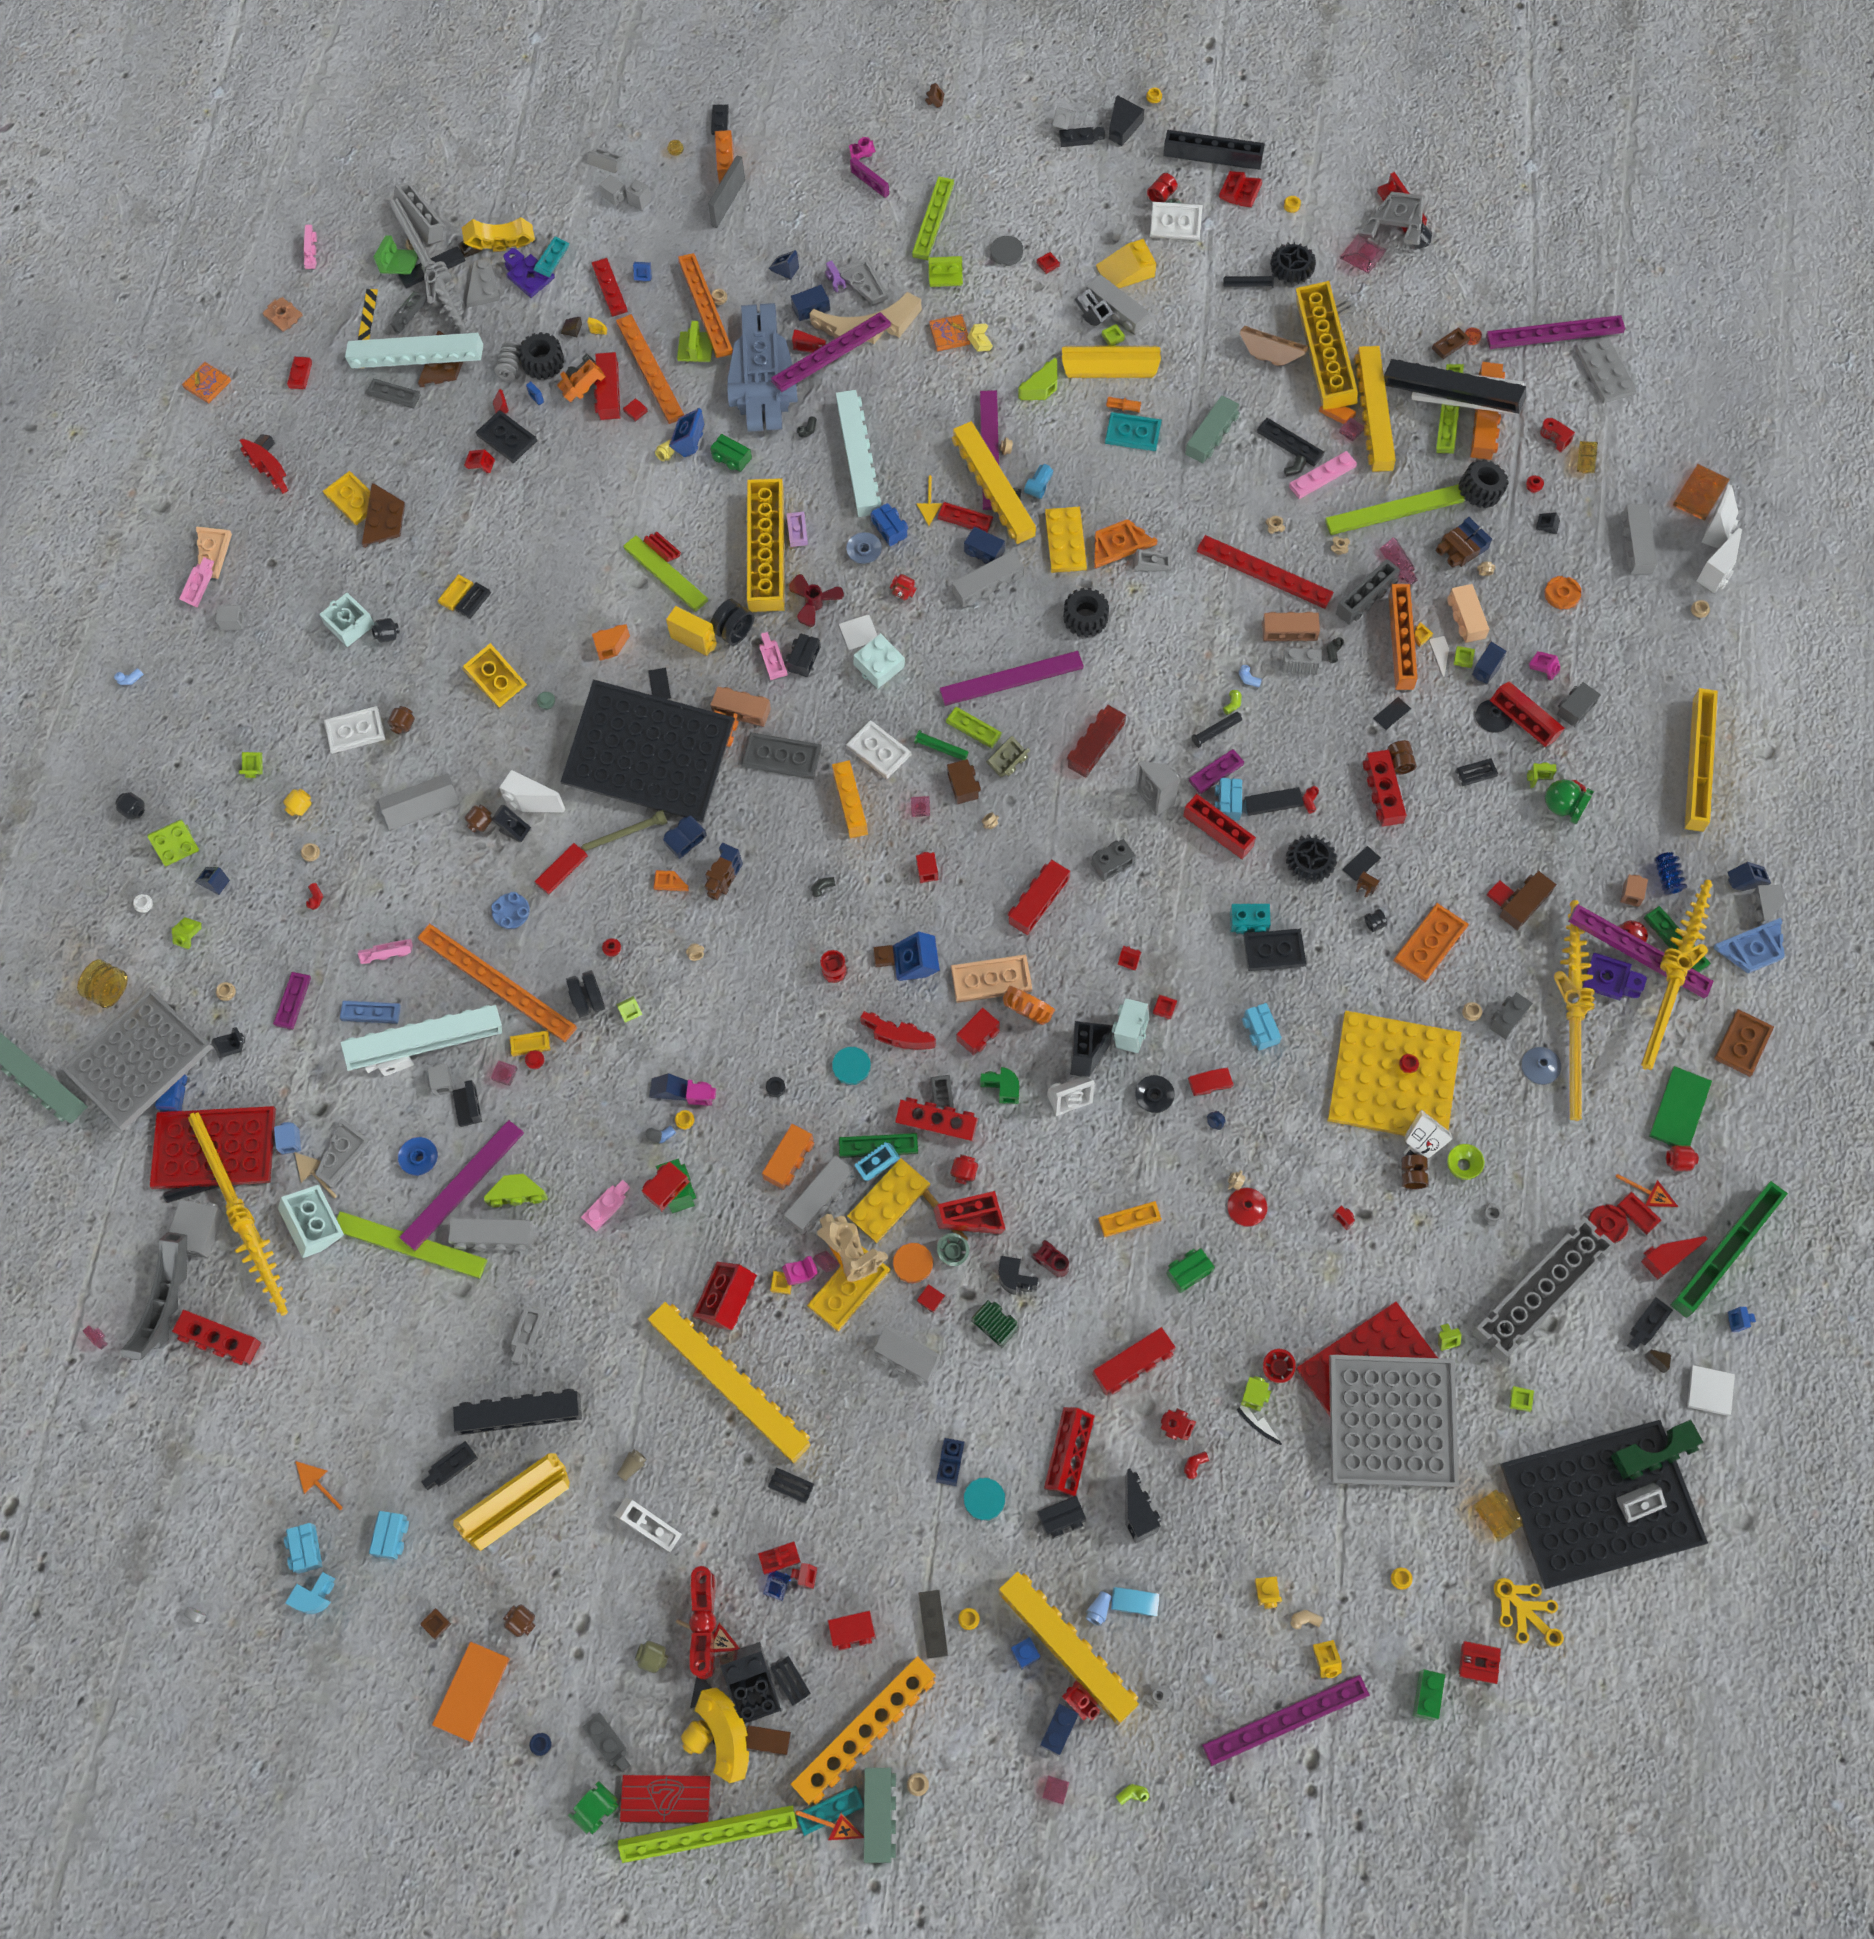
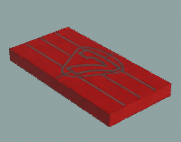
(665, 1798)

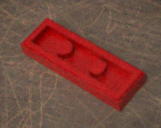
(964, 517)
(561, 869)

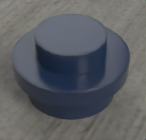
(1216, 1120)
(540, 1744)

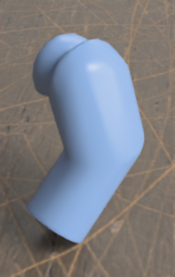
(1247, 678)
(128, 679)

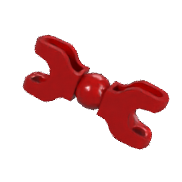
(702, 1622)

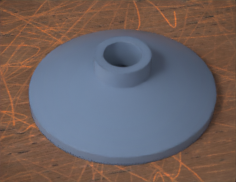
(862, 542)
(1535, 1071)

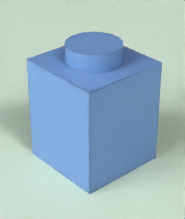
(287, 1138)

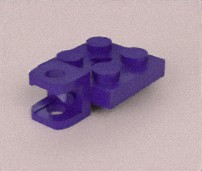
(520, 268)
(1623, 979)

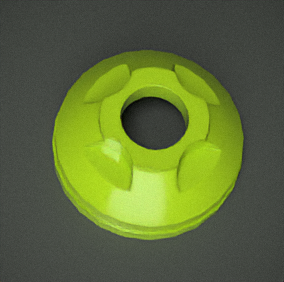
(1471, 1155)

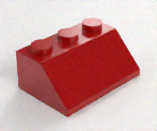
(724, 1295)

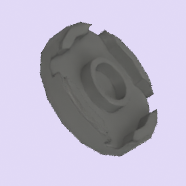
(1006, 250)

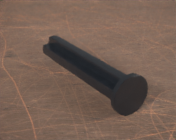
(1248, 281)
(1216, 729)
(183, 1192)

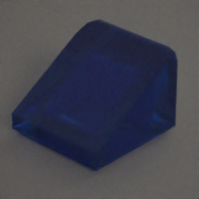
(777, 1585)

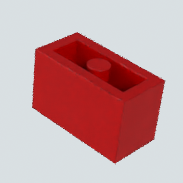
(978, 1031)
(664, 1186)
(852, 1630)

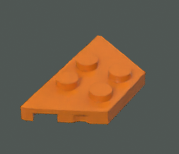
(1119, 542)

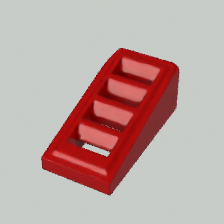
(806, 342)

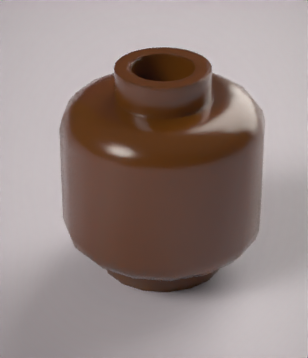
(401, 720)
(478, 818)
(519, 1620)

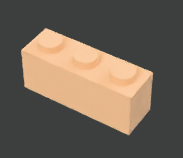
(1468, 613)

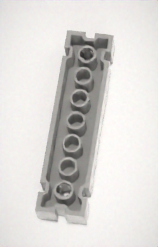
(1543, 1289)

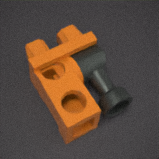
(579, 379)

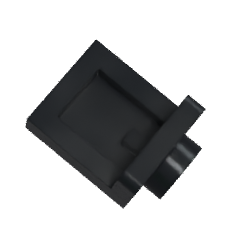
(229, 1043)

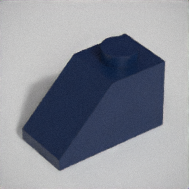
(1489, 663)
(1748, 876)

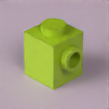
(1255, 1393)

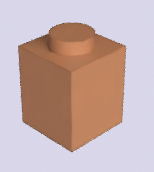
(1634, 890)

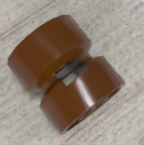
(1402, 757)
(1415, 1172)

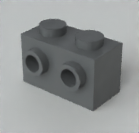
(1578, 704)
(1113, 859)
(1510, 1016)

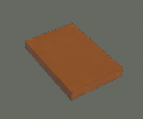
(1744, 1042)

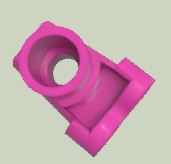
(864, 148)

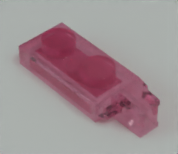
(1394, 552)

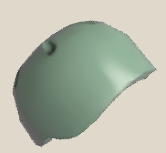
(953, 1250)

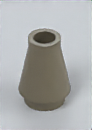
(631, 1464)

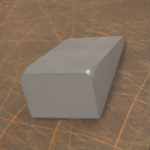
(1151, 561)

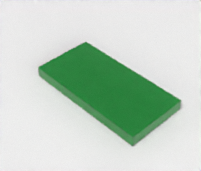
(1680, 1108)

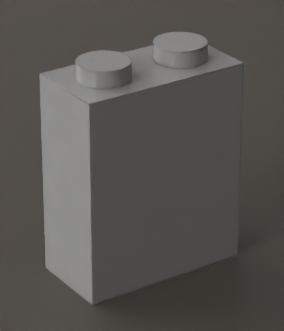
(199, 1224)

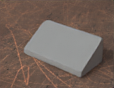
(604, 160)
(1641, 1502)

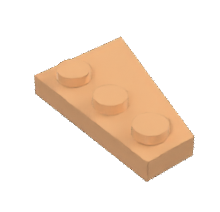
(213, 545)

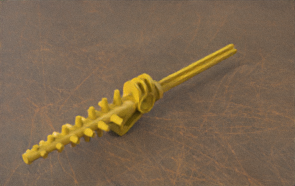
(1676, 965)
(1572, 988)
(240, 1219)

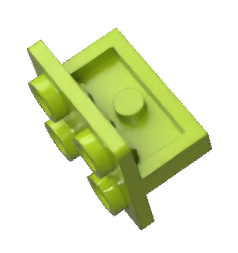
(945, 271)
(694, 345)
(173, 842)

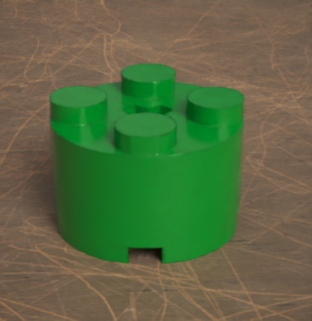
(593, 1808)

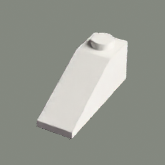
(647, 1524)

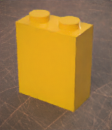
(691, 631)

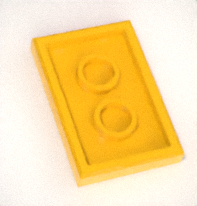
(349, 497)

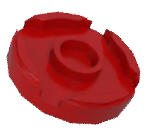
(1610, 1222)

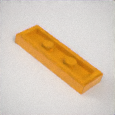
(1129, 1219)

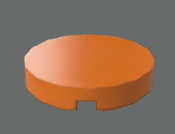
(1563, 592)
(913, 1262)

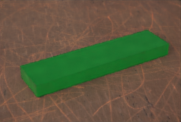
(1665, 929)
(863, 1145)

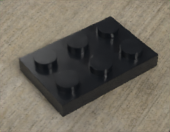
(506, 436)
(1274, 949)

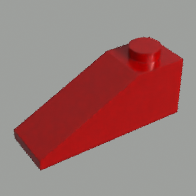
(1668, 1255)

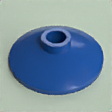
(411, 1150)

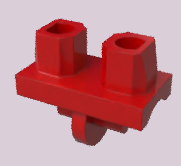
(779, 1558)
(1081, 1701)

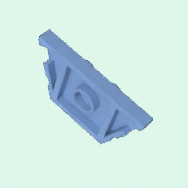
(1755, 947)

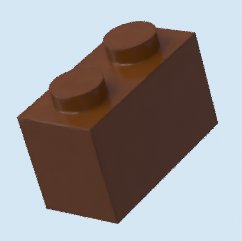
(962, 781)

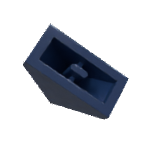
(786, 264)
(213, 879)
(668, 1087)

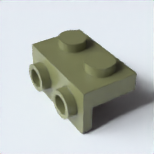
(1007, 757)

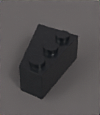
(1088, 1046)

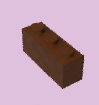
(1527, 899)

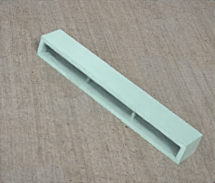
(414, 350)
(857, 452)
(421, 1037)

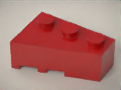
(971, 1214)

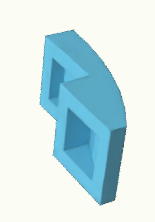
(1135, 1601)

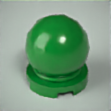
(1566, 799)

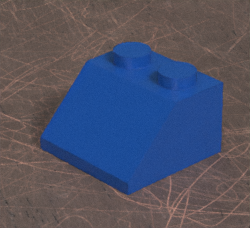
(687, 433)
(916, 957)

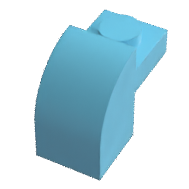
(312, 1601)

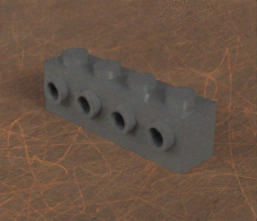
(1367, 592)

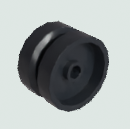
(732, 621)
(582, 995)

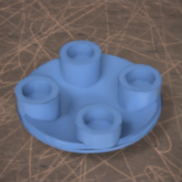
(510, 910)

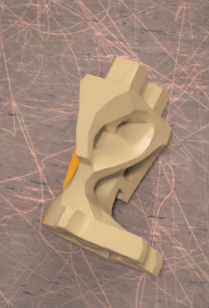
(847, 1248)

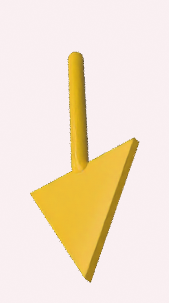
(929, 509)

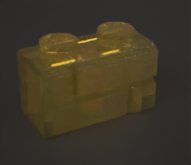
(1498, 1514)

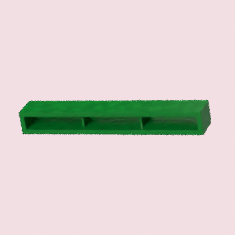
(1728, 1249)

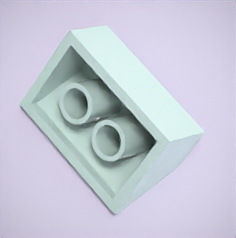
(310, 1220)

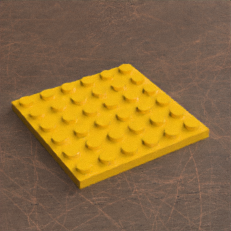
(1373, 1089)

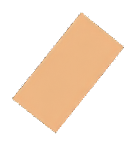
(990, 978)

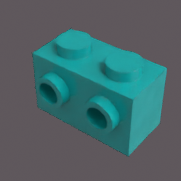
(1250, 918)

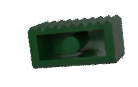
(995, 1323)

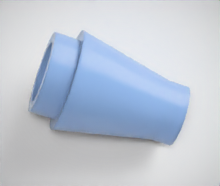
(1098, 1609)

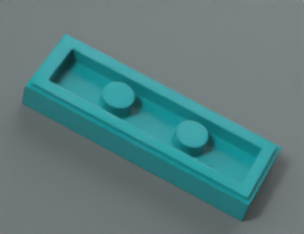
(551, 256)
(830, 1809)

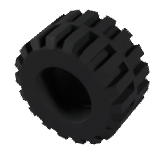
(539, 345)
(1483, 483)
(1086, 624)

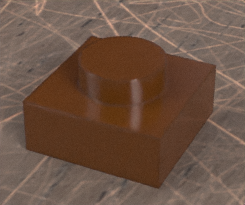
(883, 956)
(435, 1623)

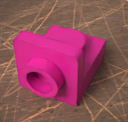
(1545, 663)
(800, 1271)

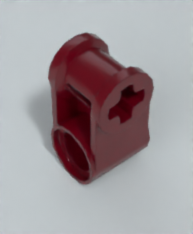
(1048, 1256)

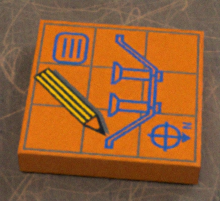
(949, 332)
(206, 382)

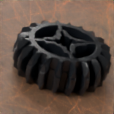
(1293, 263)
(1326, 859)

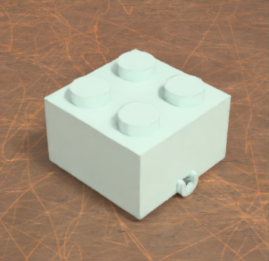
(346, 619)
(878, 661)
(1131, 1025)

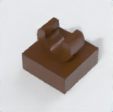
(935, 95)
(1368, 883)

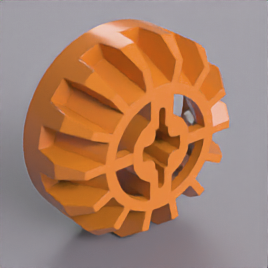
(1028, 1005)

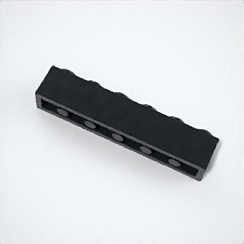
(1213, 149)
(517, 1413)

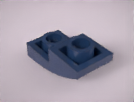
(950, 1462)

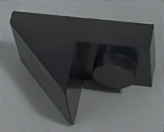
(510, 824)

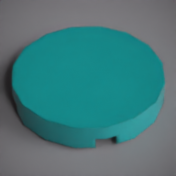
(851, 1065)
(984, 1499)

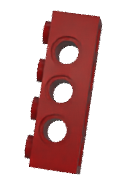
(1382, 762)
(965, 1131)
(190, 1322)

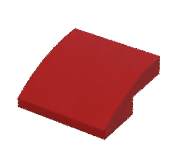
(1240, 189)

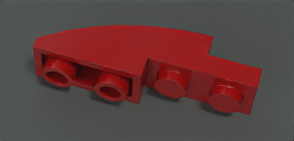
(264, 462)
(904, 1036)

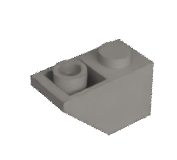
(1767, 902)

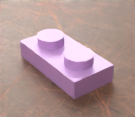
(797, 529)

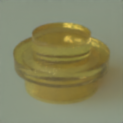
(675, 147)

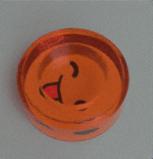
(1474, 335)

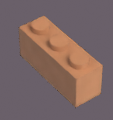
(1290, 626)
(748, 707)

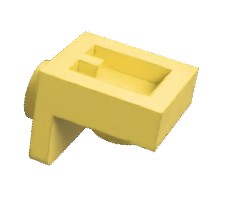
(978, 338)

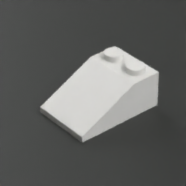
(1722, 520)
(1720, 565)
(529, 795)
(1071, 1095)

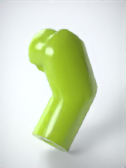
(1235, 703)
(1134, 1792)

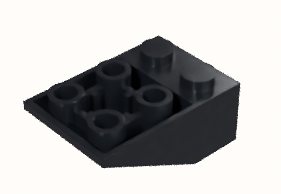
(1139, 1516)
(750, 1682)

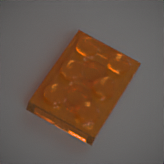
(1701, 492)

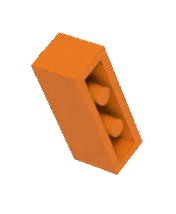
(724, 152)
(788, 1157)

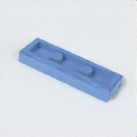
(370, 1012)

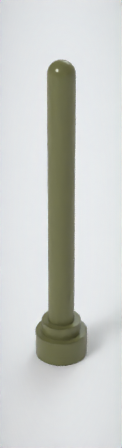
(658, 819)

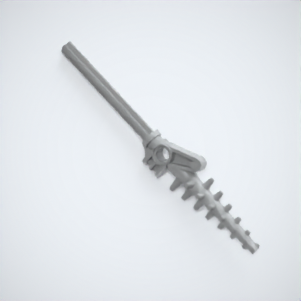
(435, 275)

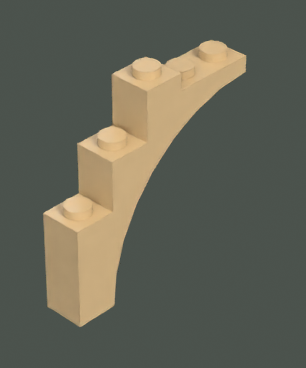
(899, 314)

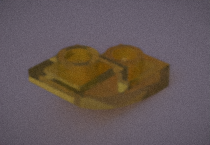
(1587, 457)

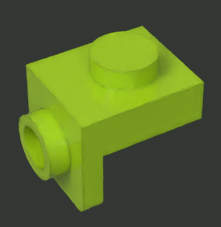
(251, 764)
(1540, 771)
(185, 931)

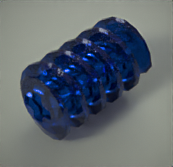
(1669, 874)

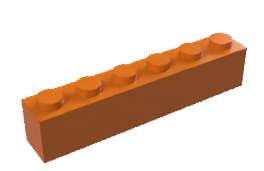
(1485, 421)
(1402, 637)

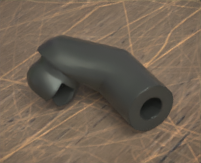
(809, 429)
(1297, 467)
(1332, 649)
(817, 887)

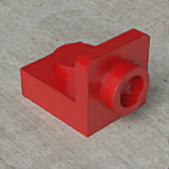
(479, 459)

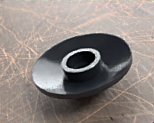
(1490, 721)
(1154, 1085)

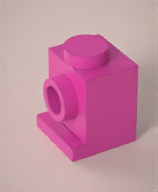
(700, 1093)

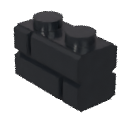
(803, 654)
(1062, 1517)

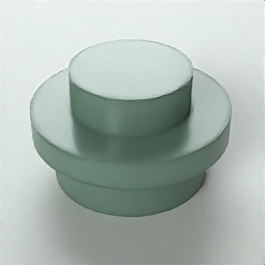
(546, 700)

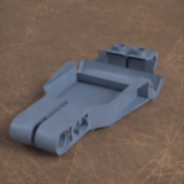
(753, 362)

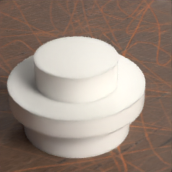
(143, 903)

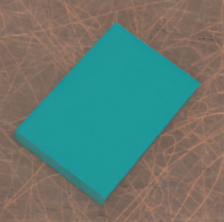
(1133, 431)

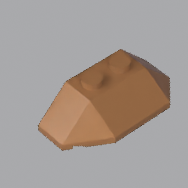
(1271, 347)

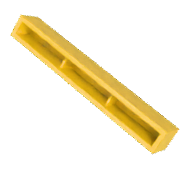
(1375, 408)
(994, 483)
(1701, 760)

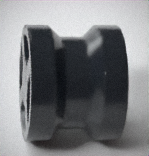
(1375, 920)

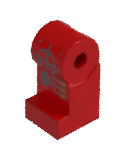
(1557, 433)

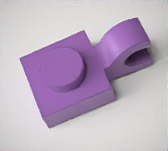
(833, 274)

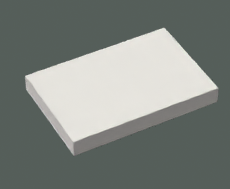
(1176, 221)
(354, 729)
(878, 749)

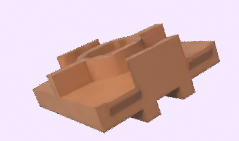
(285, 320)

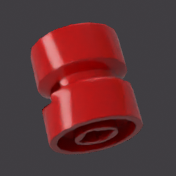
(1162, 188)
(833, 966)

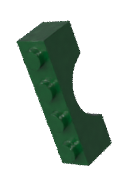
(1680, 1439)

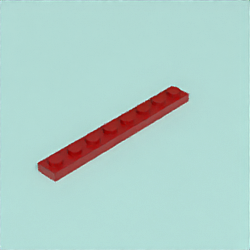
(1265, 571)

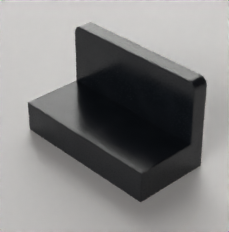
(467, 1105)

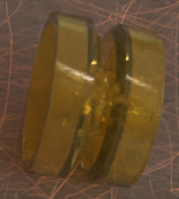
(102, 983)

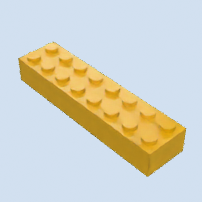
(1326, 345)
(765, 545)
(1068, 1648)

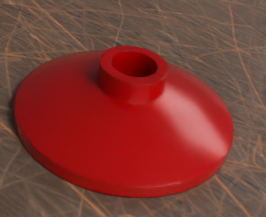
(1240, 1213)

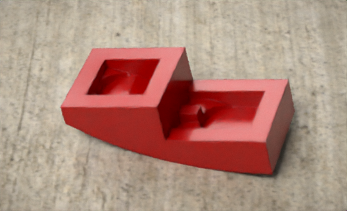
(1210, 1081)

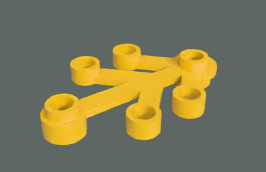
(1524, 1610)

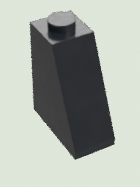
(1124, 120)

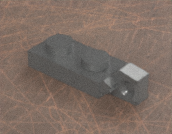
(408, 310)
(607, 1741)

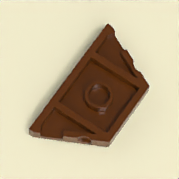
(439, 372)
(383, 516)

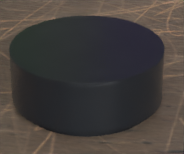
(775, 1087)

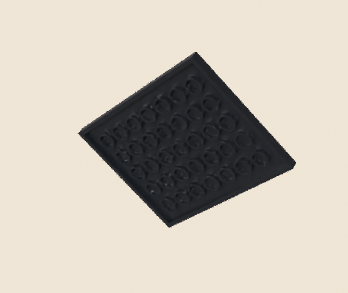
(647, 750)
(1574, 1512)

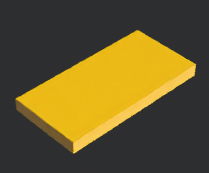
(842, 1298)

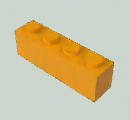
(849, 799)

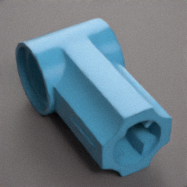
(1037, 485)

